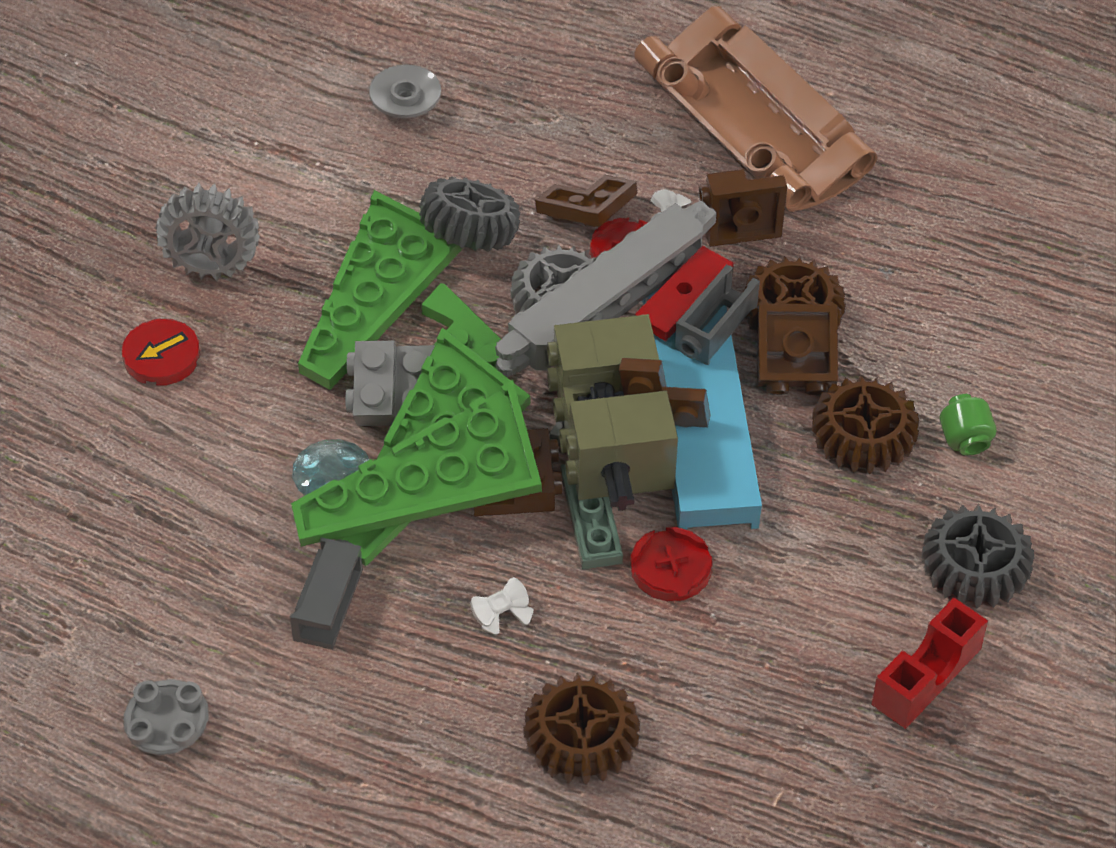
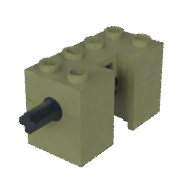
(611, 439)

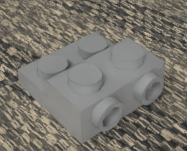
(382, 379)

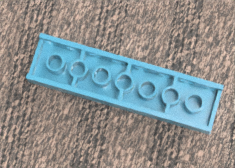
(716, 463)

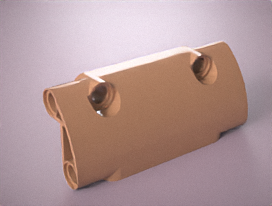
(758, 108)

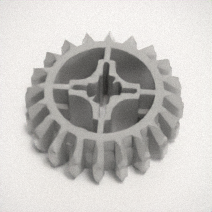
(211, 221)
(547, 271)

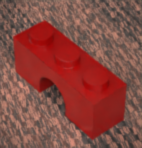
(916, 680)

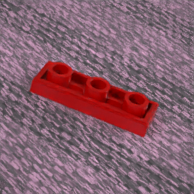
(682, 291)

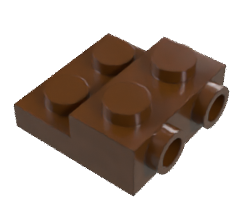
(744, 207)
(797, 347)
(545, 453)

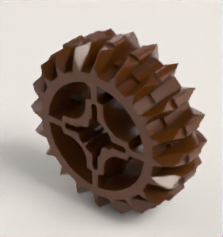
(796, 284)
(865, 424)
(557, 740)

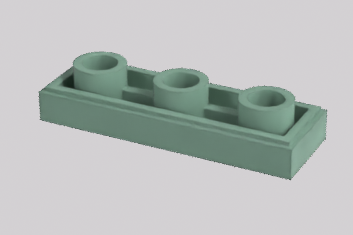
(593, 528)

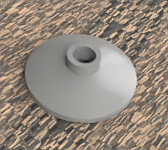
(405, 91)

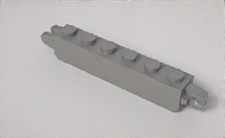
(607, 285)

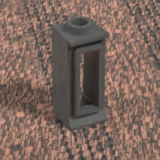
(689, 334)
(327, 593)

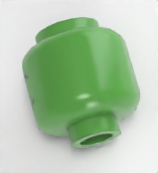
(968, 424)

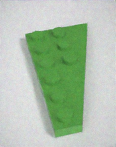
(374, 286)
(445, 388)
(438, 471)

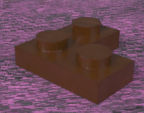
(587, 206)
(687, 405)

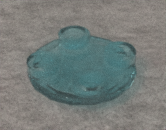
(326, 462)

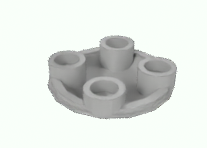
(165, 716)

